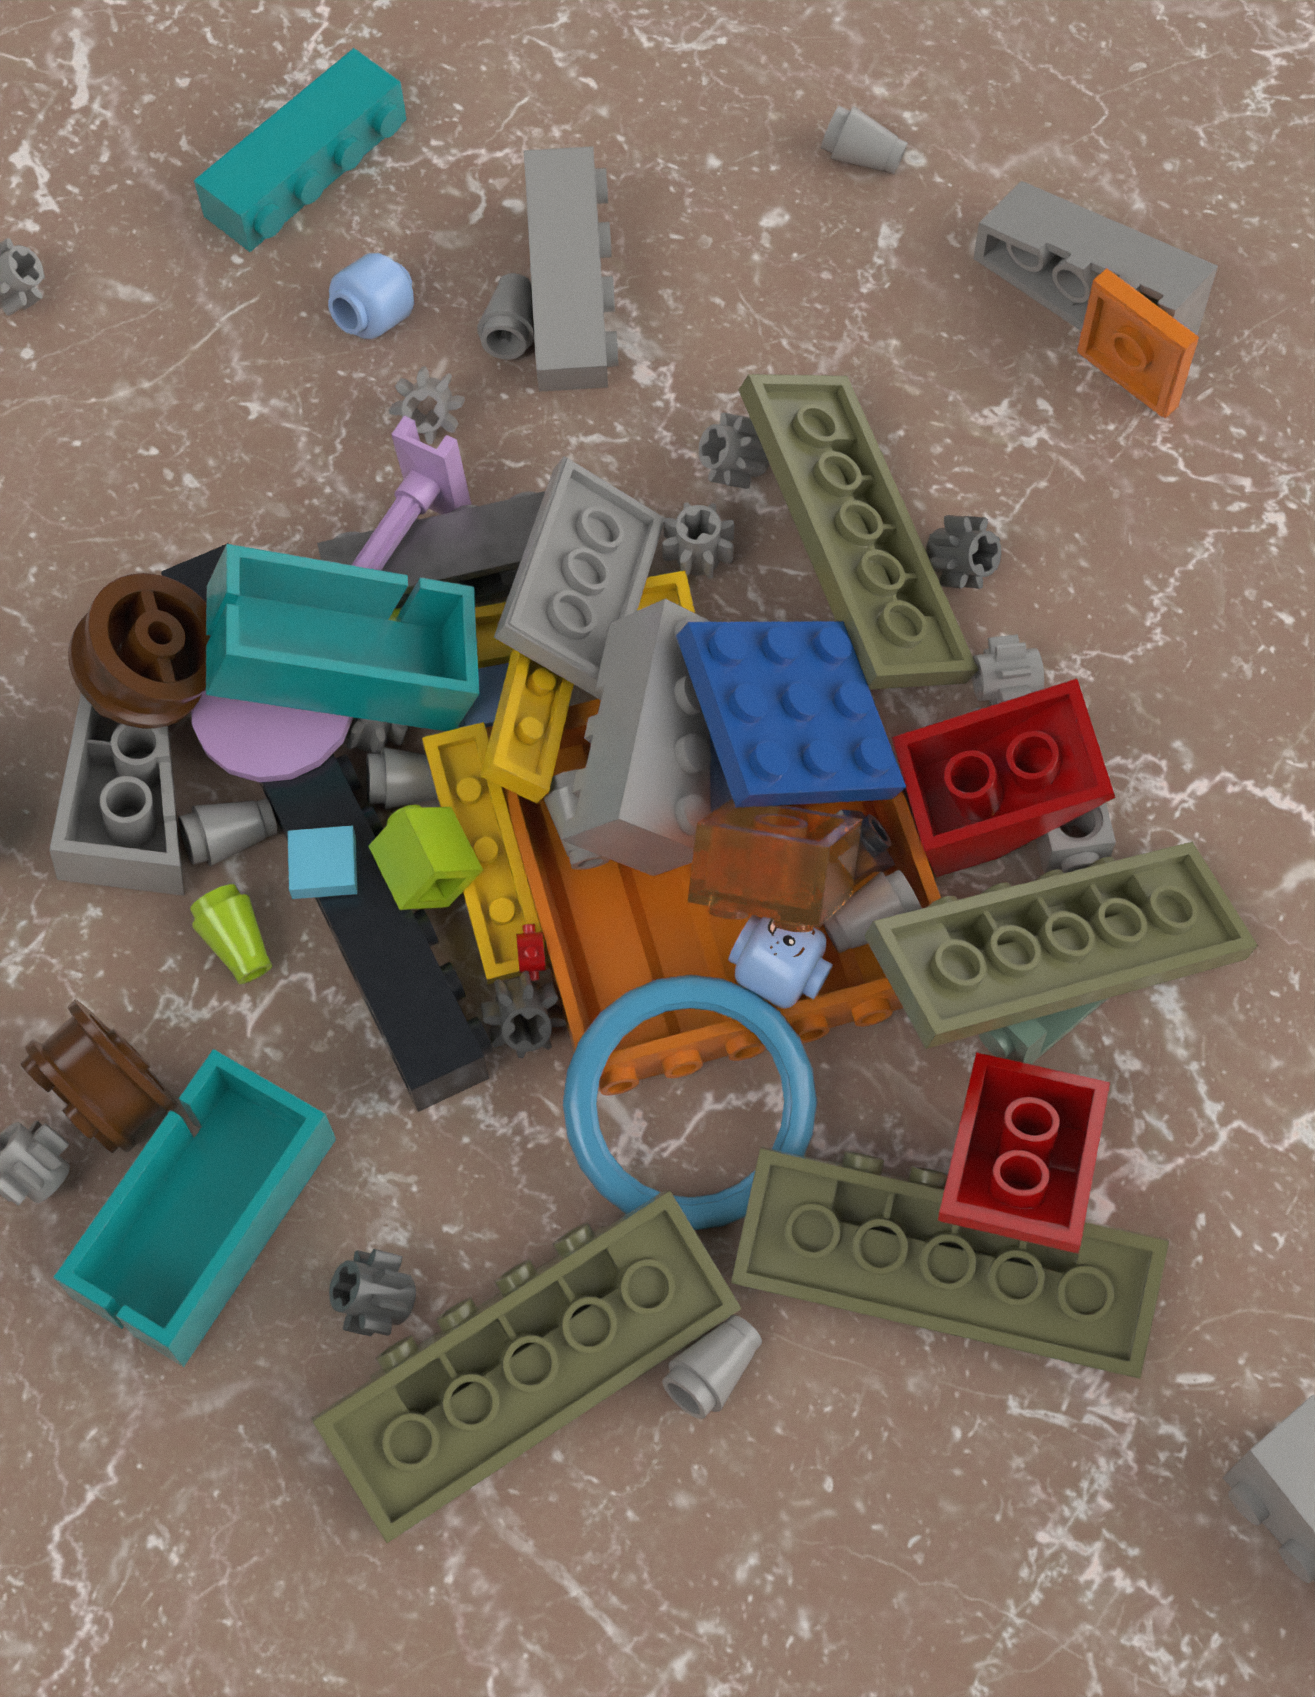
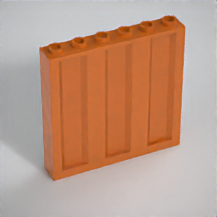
(626, 928)

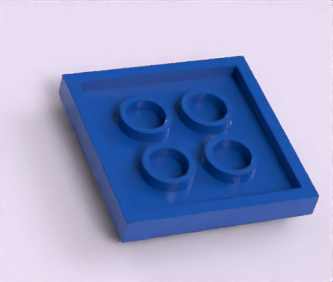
(789, 712)

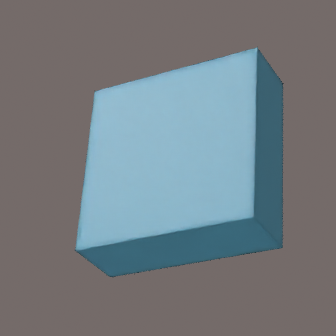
(322, 862)

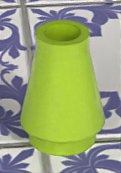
(231, 930)

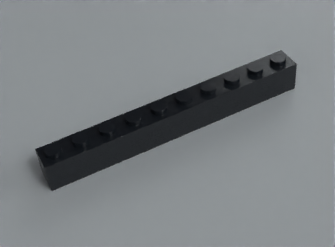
(382, 946)

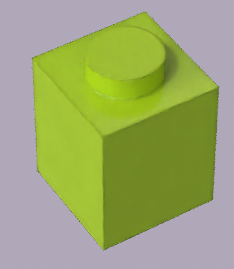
(425, 857)

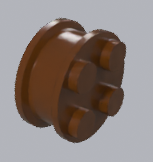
(142, 651)
(98, 1078)

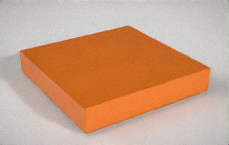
(1136, 343)

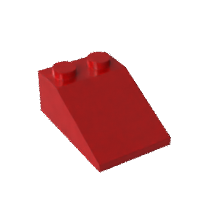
(1002, 776)
(1025, 1153)

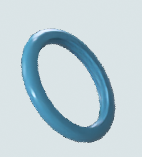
(647, 1002)

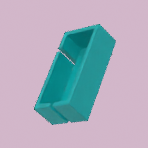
(324, 640)
(197, 1207)

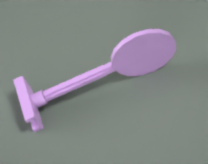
(285, 742)

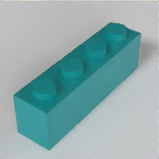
(301, 149)

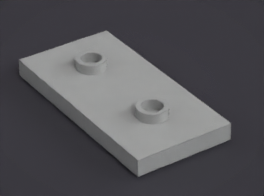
(578, 573)

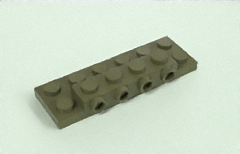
(857, 530)
(1057, 942)
(876, 1249)
(523, 1361)

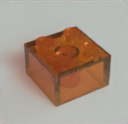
(774, 864)

